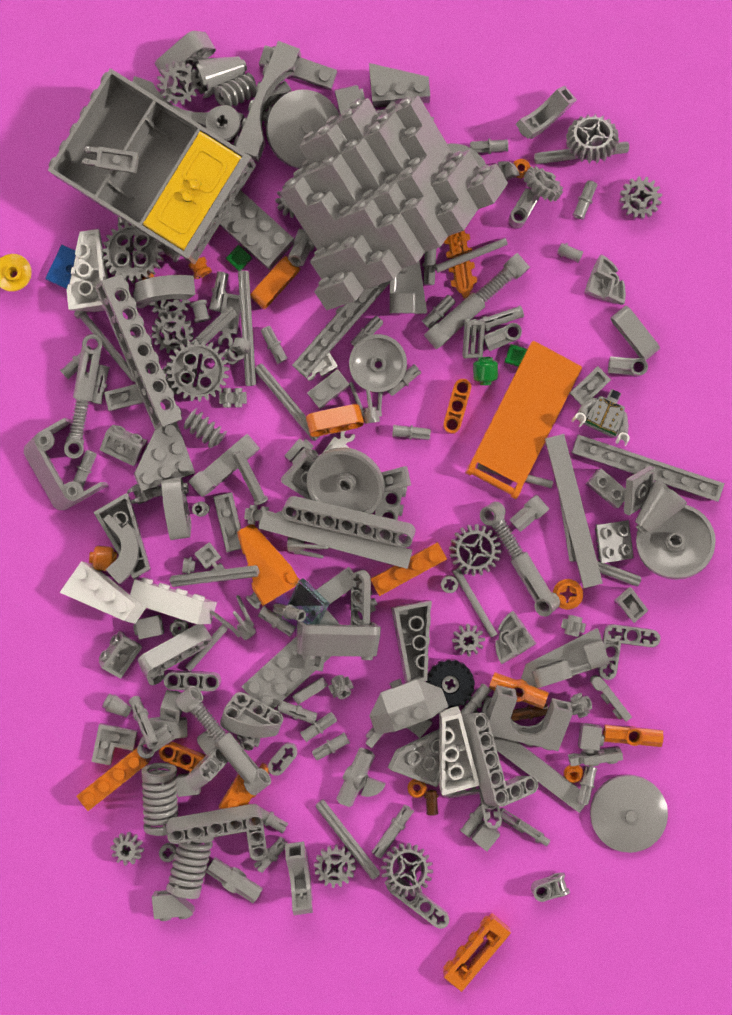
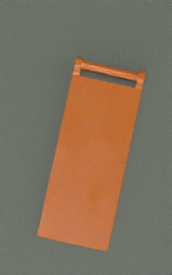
(524, 417)

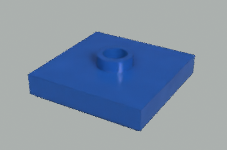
(61, 267)

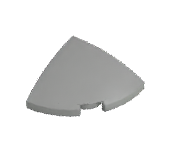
(605, 282)
(513, 638)

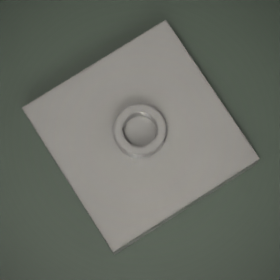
(637, 489)

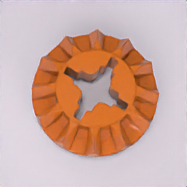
(574, 587)

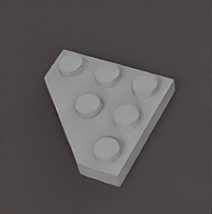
(163, 458)
(419, 759)

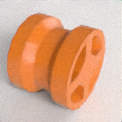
(200, 268)

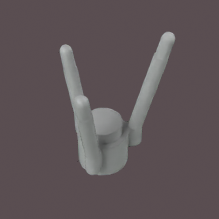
(371, 414)
(297, 546)
(245, 627)

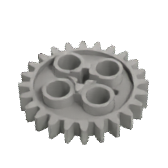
(116, 252)
(180, 366)

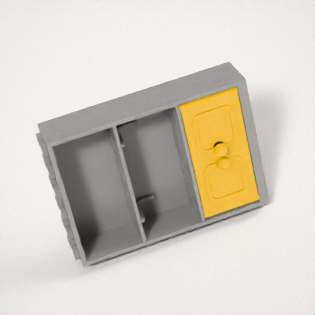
(182, 174)

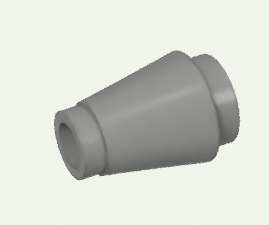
(116, 705)

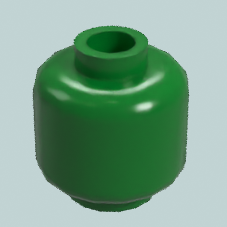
(485, 370)

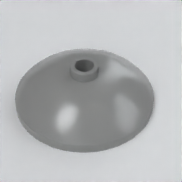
(378, 349)

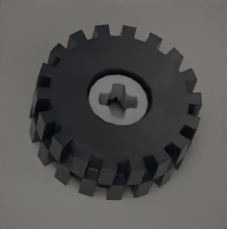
(461, 676)

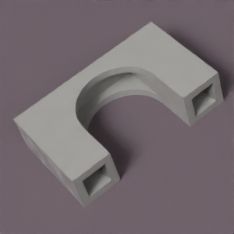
(545, 734)

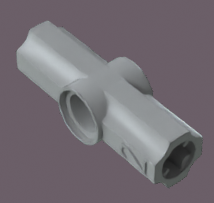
(355, 777)
(234, 880)

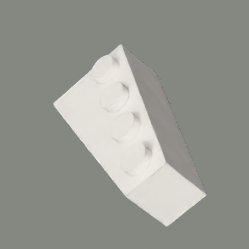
(102, 593)
(173, 602)
(455, 757)

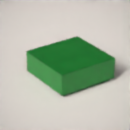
(239, 258)
(515, 355)

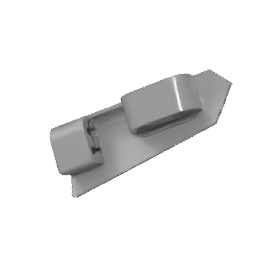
(408, 292)
(568, 660)

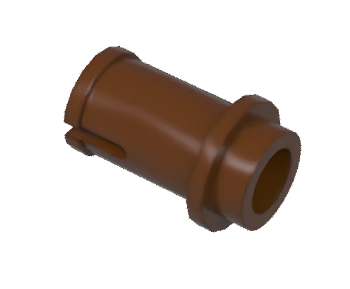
(431, 802)

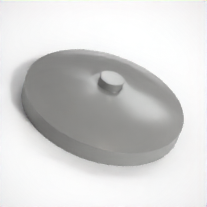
(292, 119)
(346, 480)
(678, 546)
(628, 813)

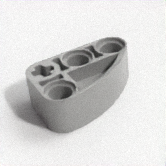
(190, 47)
(176, 509)
(250, 717)

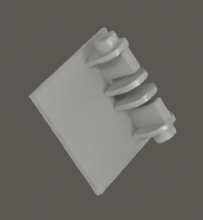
(614, 541)

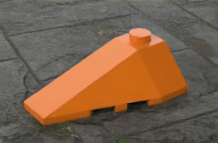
(275, 573)

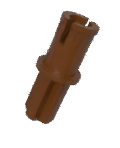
(528, 712)

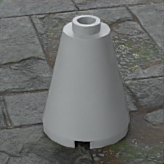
(217, 71)
(658, 507)

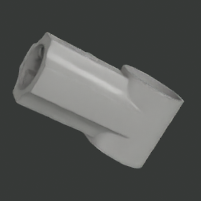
(523, 207)
(301, 248)
(500, 337)
(624, 366)
(532, 510)
(164, 735)

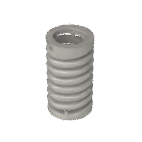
(159, 797)
(189, 868)

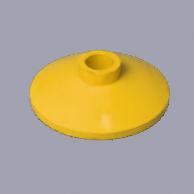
(14, 263)

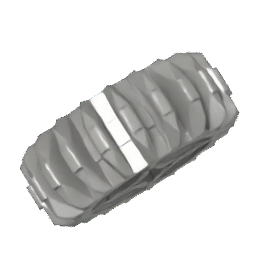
(592, 138)
(490, 556)
(421, 860)

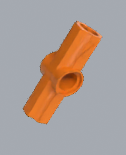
(530, 694)
(644, 737)

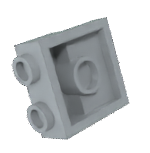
(297, 475)

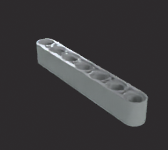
(340, 516)

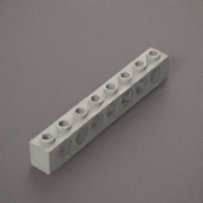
(129, 346)

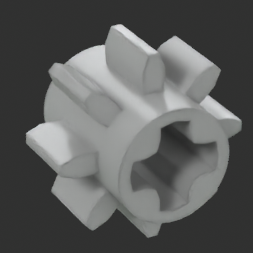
(573, 625)
(341, 687)
(580, 705)
(248, 743)

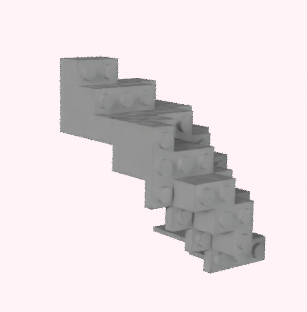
(382, 194)

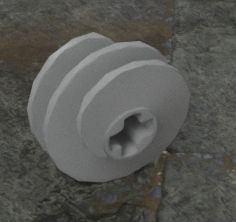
(220, 114)

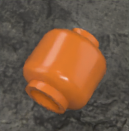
(102, 557)

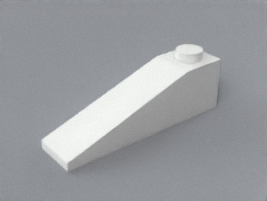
(87, 273)

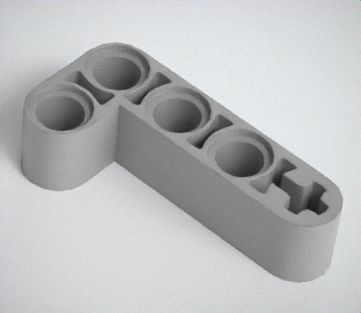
(222, 467)
(172, 652)
(208, 766)

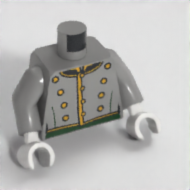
(605, 416)

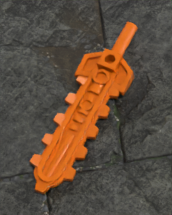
(462, 273)

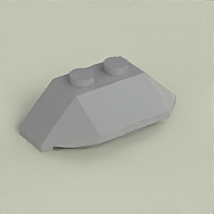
(407, 706)

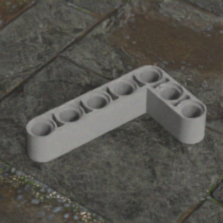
(488, 767)
(221, 823)

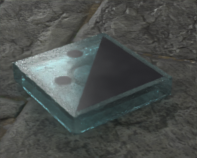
(310, 601)

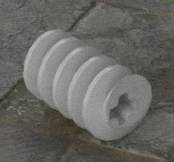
(236, 90)
(204, 429)

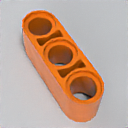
(274, 283)
(463, 399)
(335, 420)
(176, 758)

